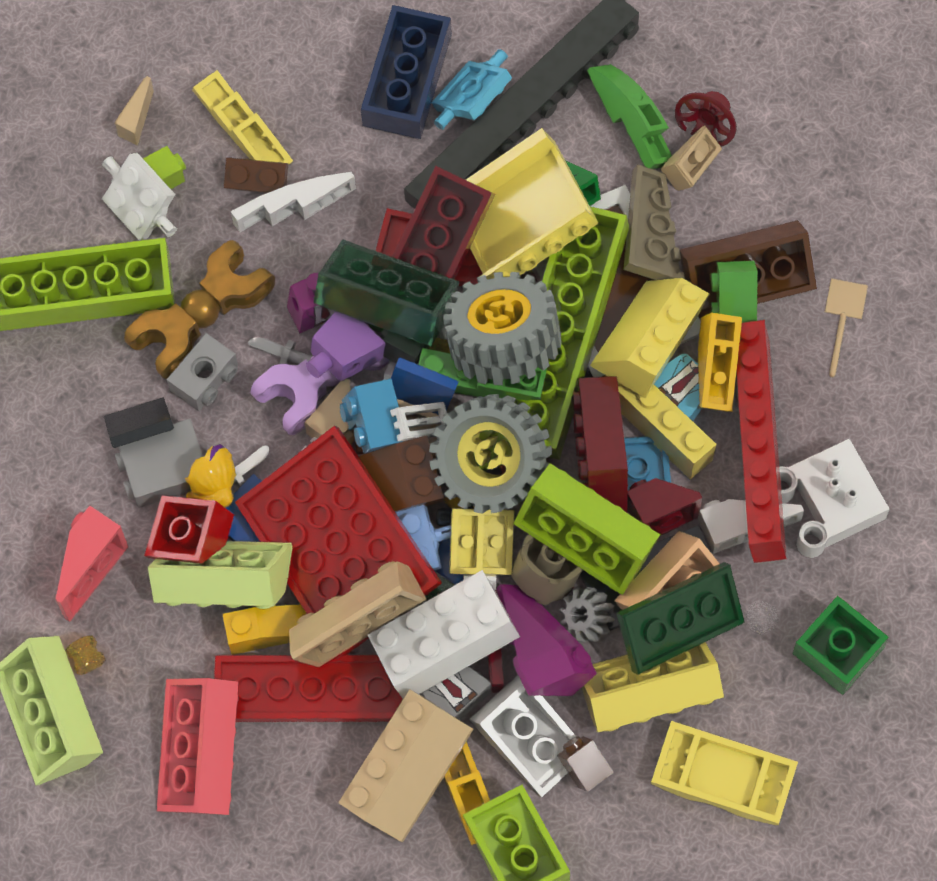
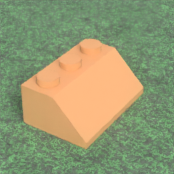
(676, 562)

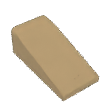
(133, 116)
(691, 159)

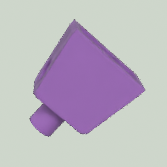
(344, 347)

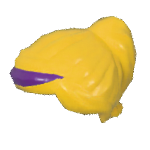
(212, 476)

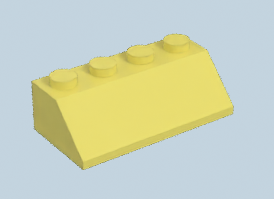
(650, 333)
(622, 697)

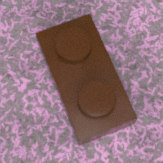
(255, 174)

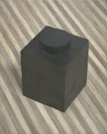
(401, 347)

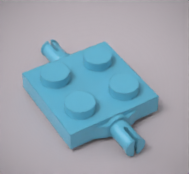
(471, 90)

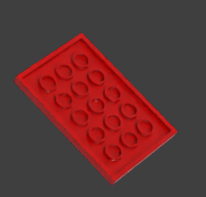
(335, 523)

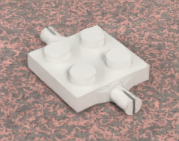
(138, 196)

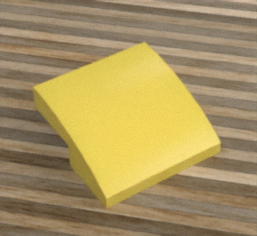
(481, 542)

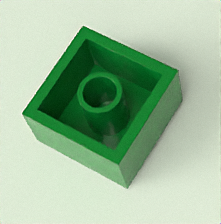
(840, 645)

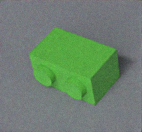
(735, 289)

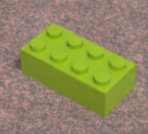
(586, 528)

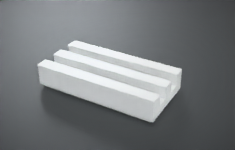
(404, 424)

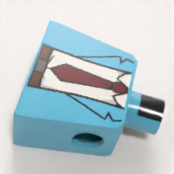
(681, 384)

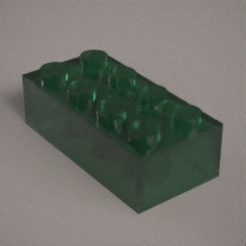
(385, 292)

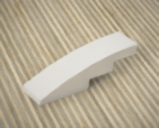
(304, 196)

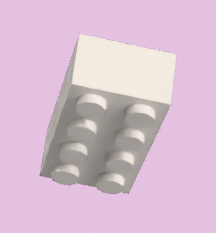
(443, 635)

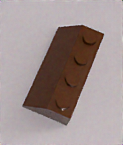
(779, 253)

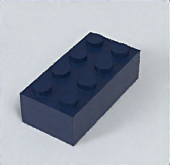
(406, 72)

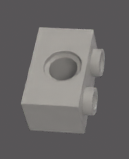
(206, 355)

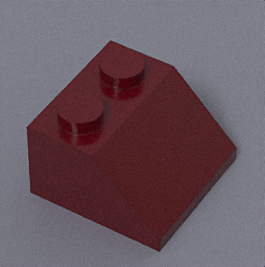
(663, 504)

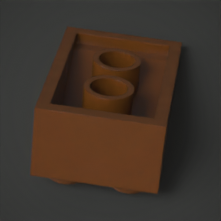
(405, 474)

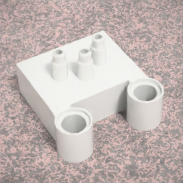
(837, 494)

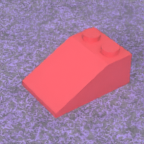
(90, 554)

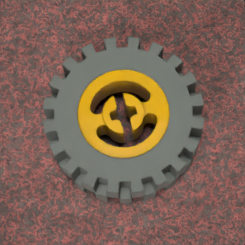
(502, 328)

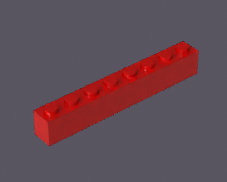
(760, 444)

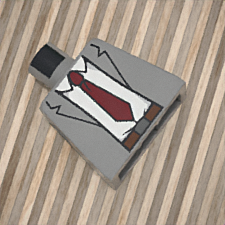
(459, 692)

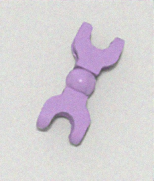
(298, 386)

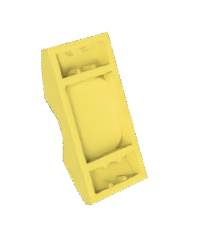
(724, 774)

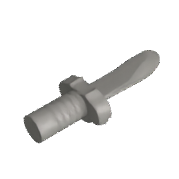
(286, 353)

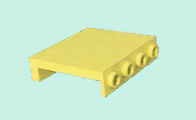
(534, 207)

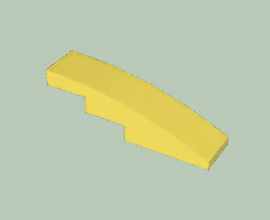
(239, 121)

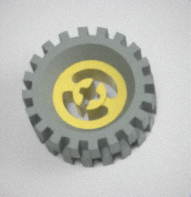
(460, 439)

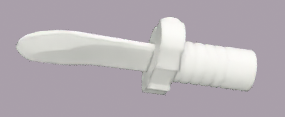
(251, 462)

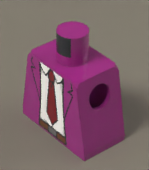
(302, 306)

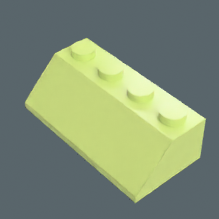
(231, 577)
(47, 709)

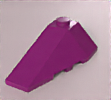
(547, 654)

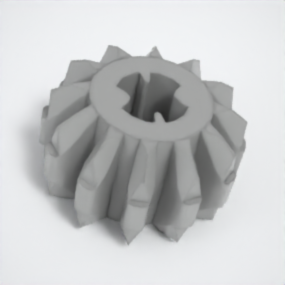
(596, 614)

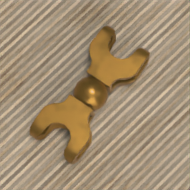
(199, 309)

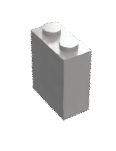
(159, 464)

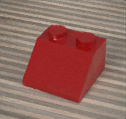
(188, 529)

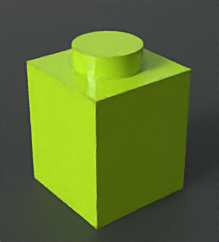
(167, 166)

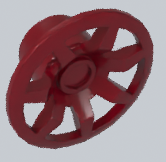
(708, 112)

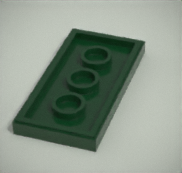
(680, 618)

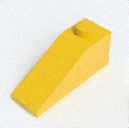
(718, 360)
(260, 628)

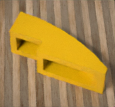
(465, 786)

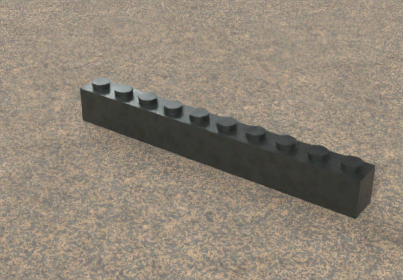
(534, 94)

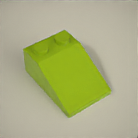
(515, 840)

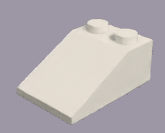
(525, 734)

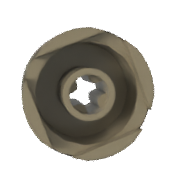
(543, 572)

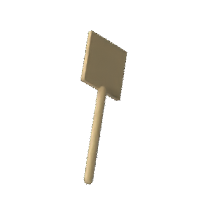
(844, 300)

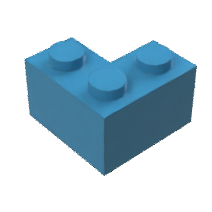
(369, 414)

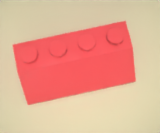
(197, 746)

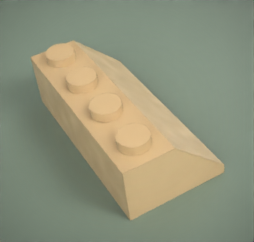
(355, 615)
(405, 766)

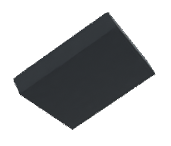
(138, 422)

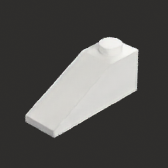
(726, 522)

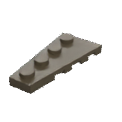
(650, 237)

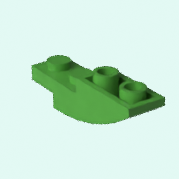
(630, 104)
(524, 390)

